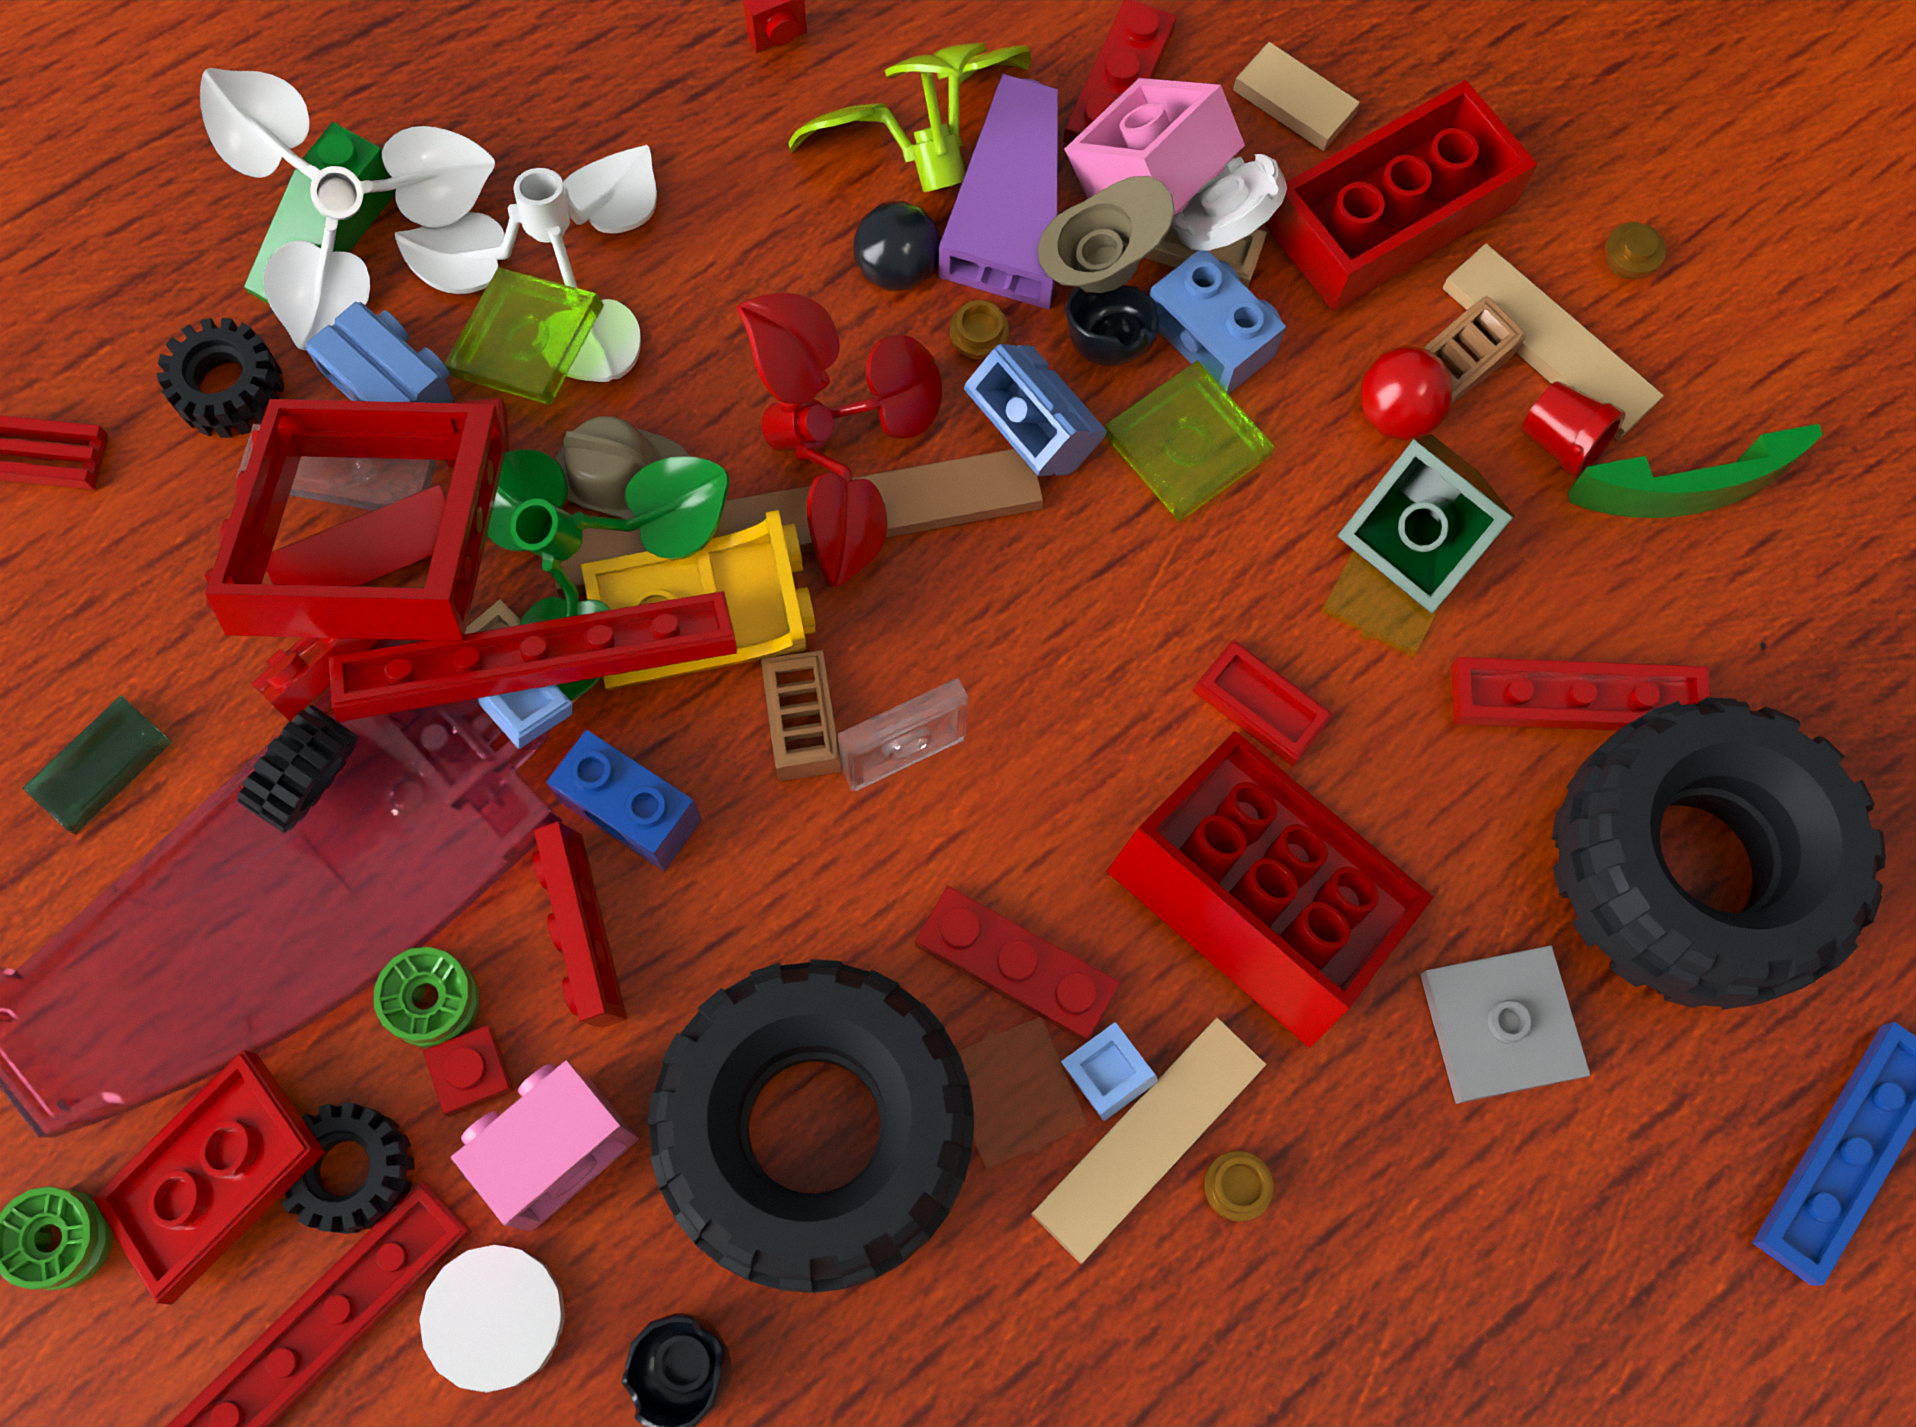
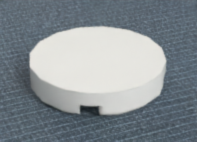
(1231, 204)
(492, 1318)

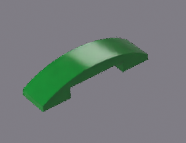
(1631, 491)

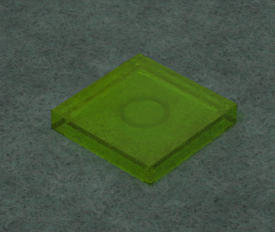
(524, 335)
(1188, 440)

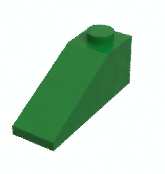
(299, 218)

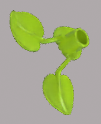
(936, 147)

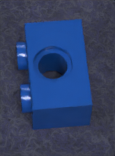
(625, 800)

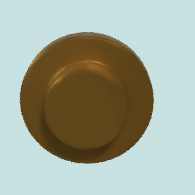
(1634, 250)
(978, 329)
(1238, 1186)

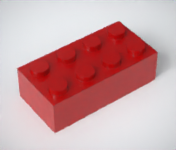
(1400, 194)

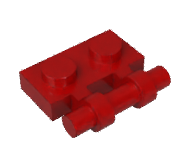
(303, 671)

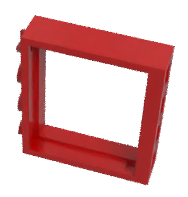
(358, 430)

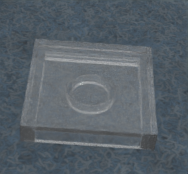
(904, 735)

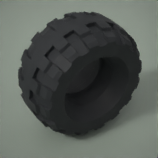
(1784, 802)
(706, 1106)

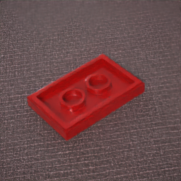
(207, 1177)

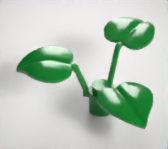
(673, 504)

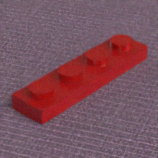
(1568, 692)

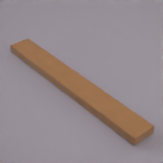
(913, 499)

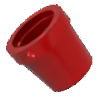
(1572, 426)

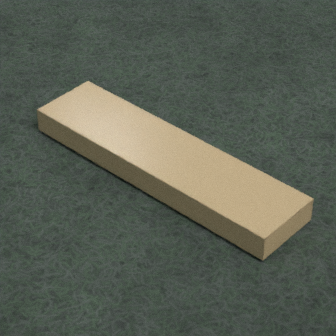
(1553, 339)
(1148, 1140)

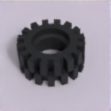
(206, 351)
(297, 768)
(384, 1182)

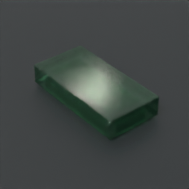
(97, 765)

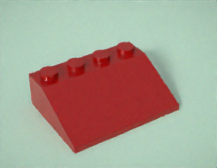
(1270, 887)

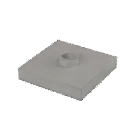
(1504, 1024)

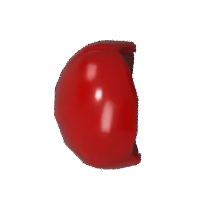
(1406, 392)

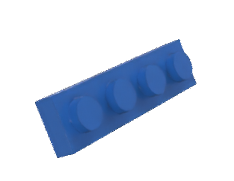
(1846, 1160)

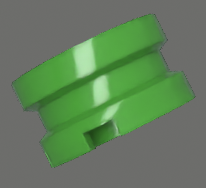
(404, 983)
(27, 1235)

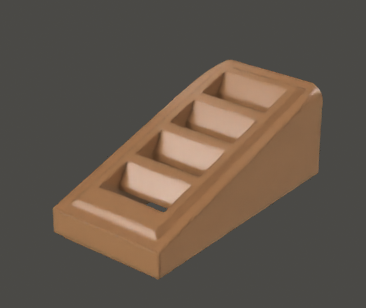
(1487, 334)
(808, 760)

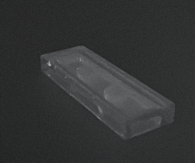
(355, 481)

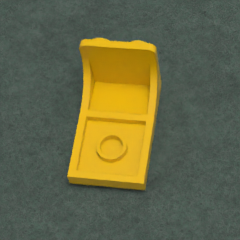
(747, 565)

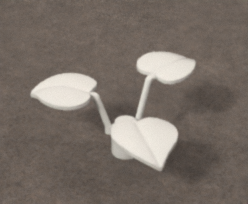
(261, 118)
(610, 193)

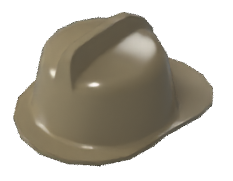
(1107, 235)
(605, 457)

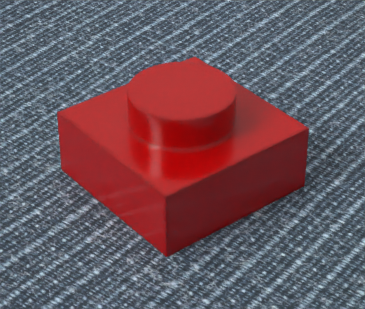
(774, 21)
(468, 1071)

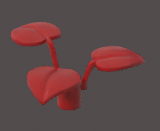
(791, 349)

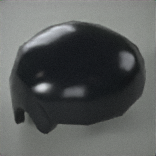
(897, 246)
(1112, 325)
(677, 1371)

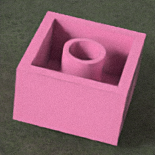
(1159, 131)
(543, 1146)

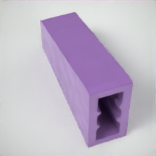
(1007, 197)

